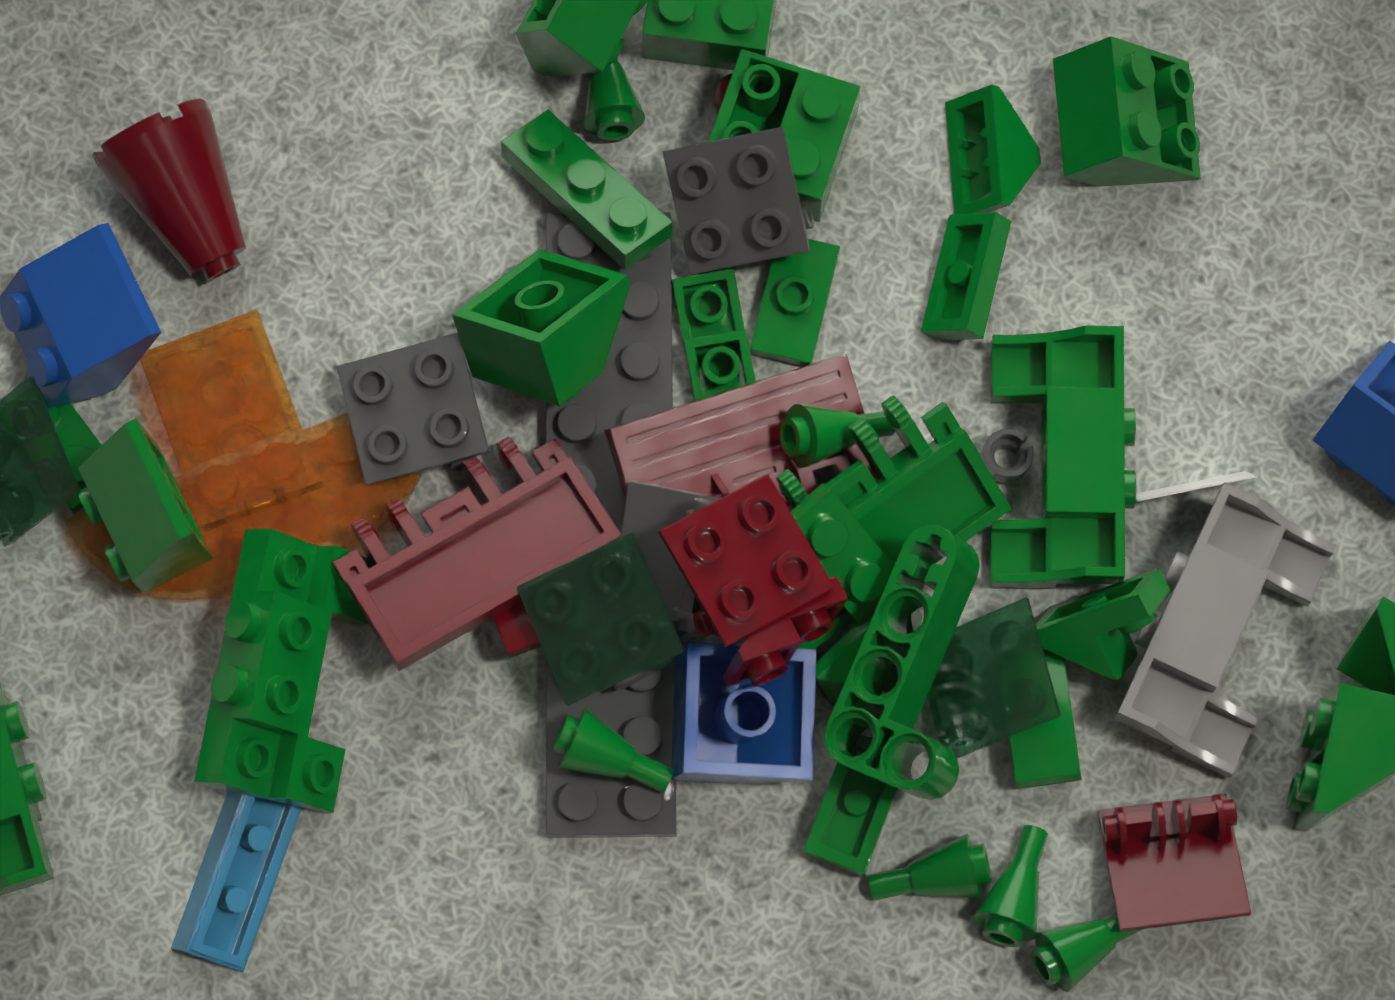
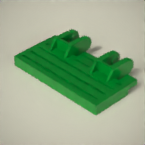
(916, 487)

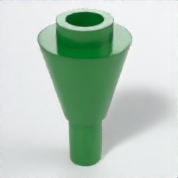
(612, 105)
(819, 432)
(597, 749)
(948, 871)
(1012, 904)
(1072, 951)

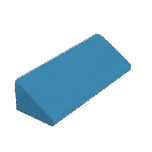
(230, 877)

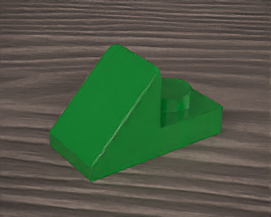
(1097, 625)

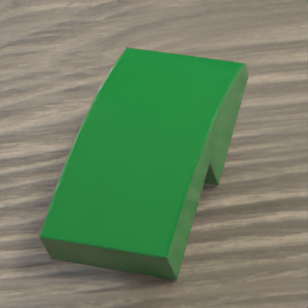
(713, 332)
(1049, 750)

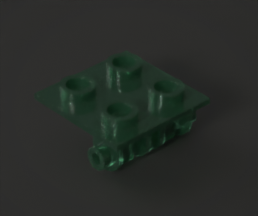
(32, 463)
(600, 619)
(992, 681)

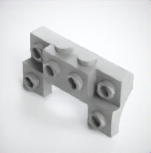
(1192, 640)

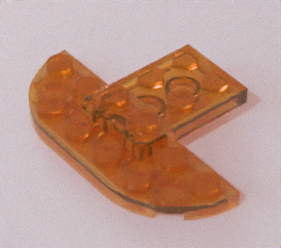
(246, 458)

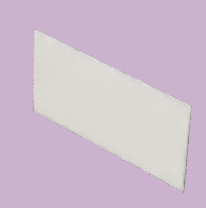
(1194, 485)

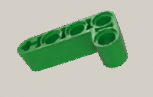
(917, 661)

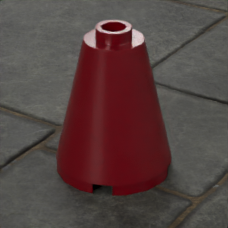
(179, 187)

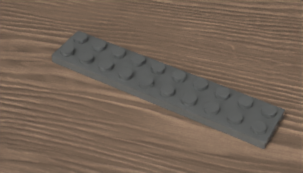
(632, 386)

